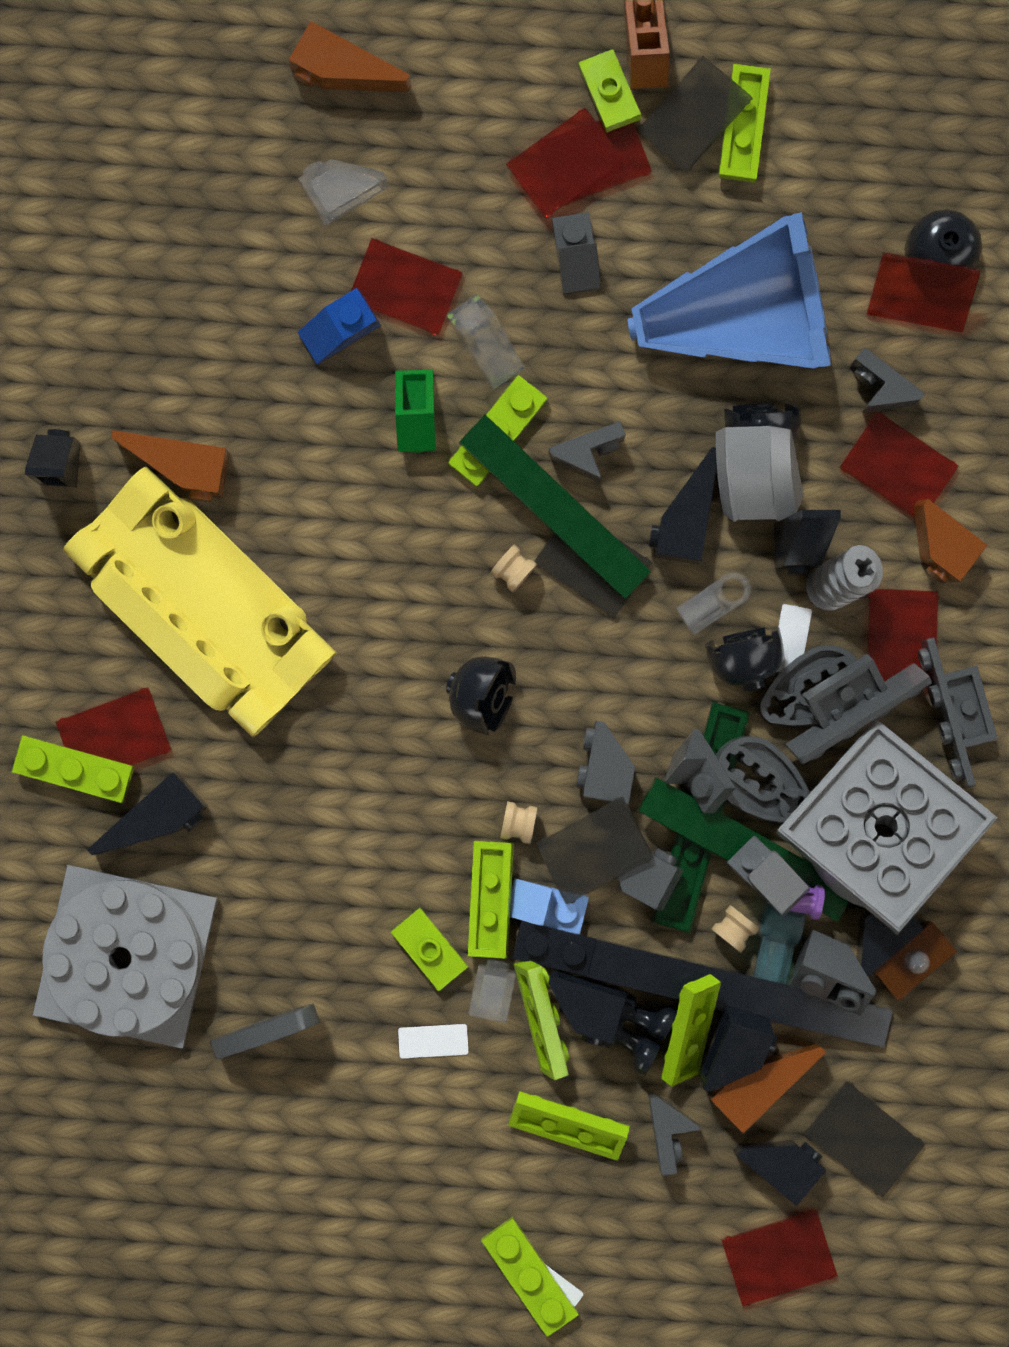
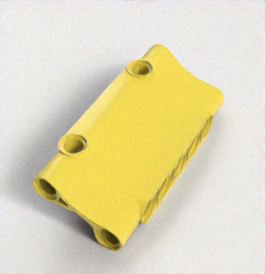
(199, 602)

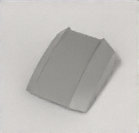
(757, 473)

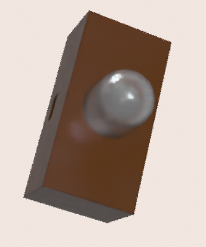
(914, 961)

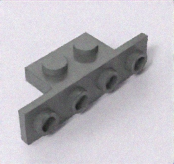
(851, 701)
(962, 709)

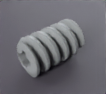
(844, 578)

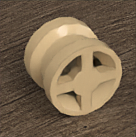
(513, 568)
(518, 822)
(735, 928)

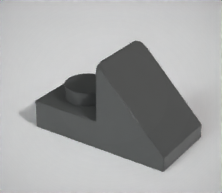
(576, 253)
(893, 388)
(577, 452)
(701, 771)
(769, 875)
(665, 1122)

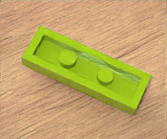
(744, 135)
(512, 415)
(73, 769)
(490, 899)
(542, 1019)
(690, 1030)
(568, 1125)
(529, 1276)

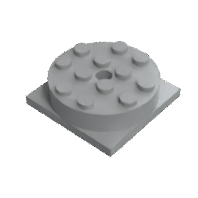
(896, 787)
(167, 942)

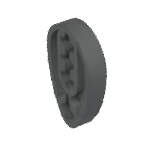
(790, 683)
(768, 761)
(265, 1031)

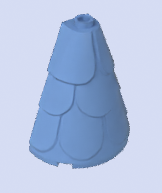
(744, 304)

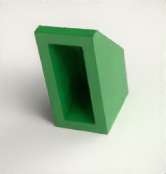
(415, 411)

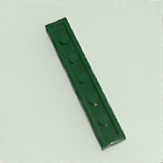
(554, 506)
(721, 726)
(724, 835)

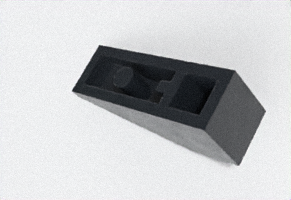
(685, 522)
(804, 540)
(161, 813)

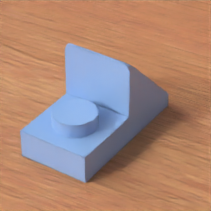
(546, 906)

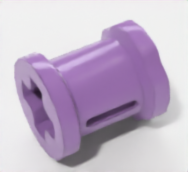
(811, 903)

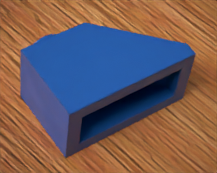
(338, 326)

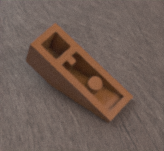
(646, 43)
(340, 65)
(188, 465)
(754, 1094)

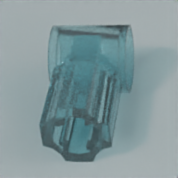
(777, 944)

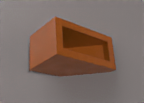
(944, 543)

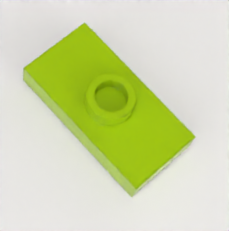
(609, 90)
(429, 949)

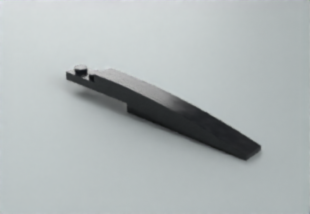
(669, 974)

